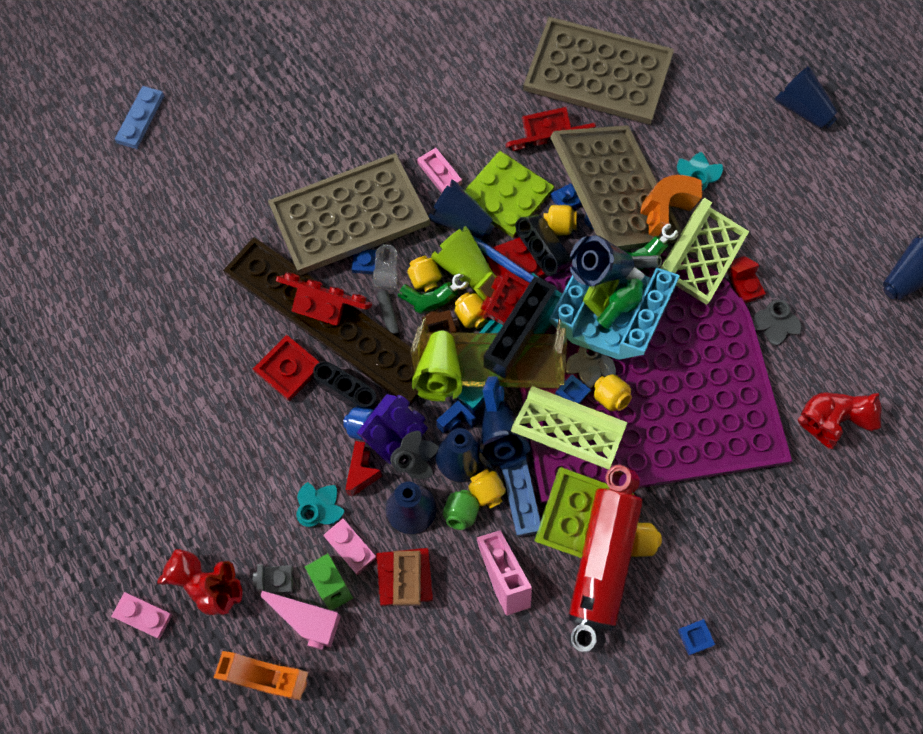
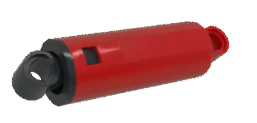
(605, 559)

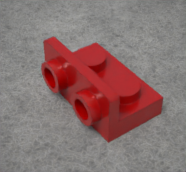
(504, 298)

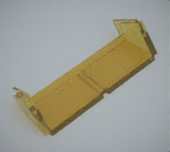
(539, 365)

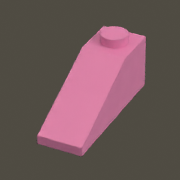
(505, 573)
(311, 622)

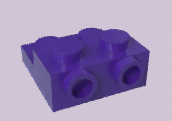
(390, 424)

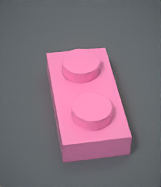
(438, 169)
(349, 546)
(141, 615)

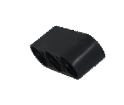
(543, 244)
(340, 378)

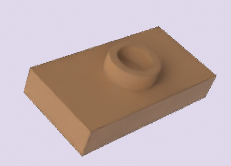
(407, 578)

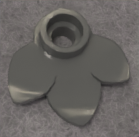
(776, 325)
(590, 367)
(417, 455)

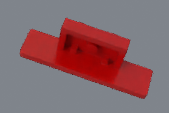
(541, 125)
(321, 302)

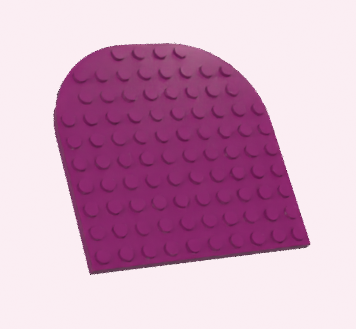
(695, 401)

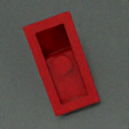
(744, 279)
(360, 476)

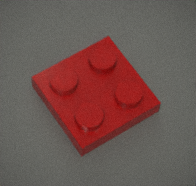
(519, 254)
(287, 368)
(385, 568)

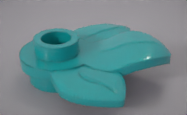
(700, 169)
(321, 503)

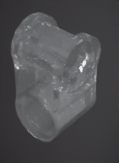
(385, 272)

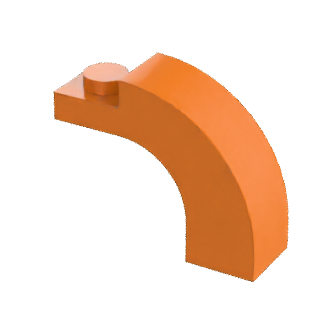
(673, 191)
(261, 675)

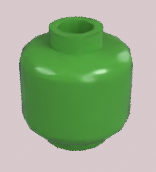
(461, 510)

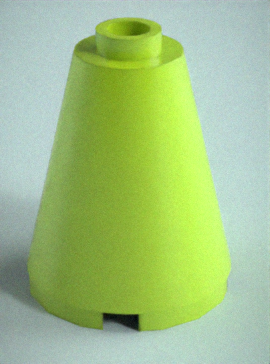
(462, 256)
(438, 369)

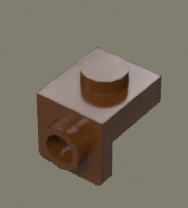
(441, 320)

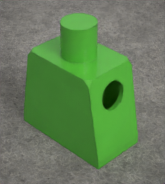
(328, 582)

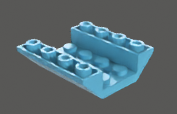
(630, 331)

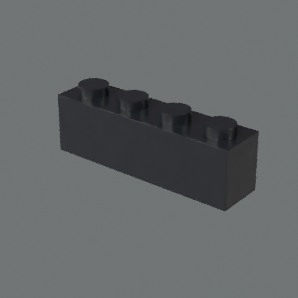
(519, 327)

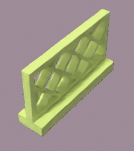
(689, 237)
(570, 417)

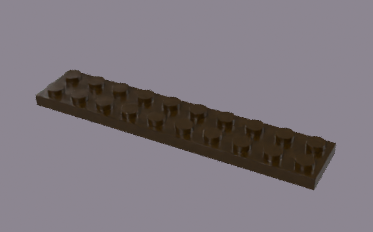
(355, 339)

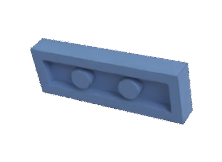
(139, 117)
(521, 500)

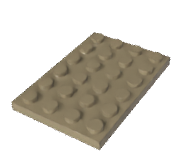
(599, 70)
(610, 182)
(348, 213)

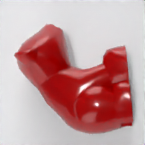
(827, 410)
(211, 591)

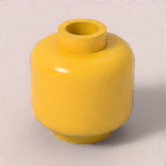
(561, 219)
(424, 274)
(469, 310)
(612, 392)
(487, 488)
(646, 540)

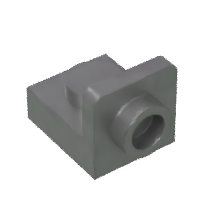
(273, 579)

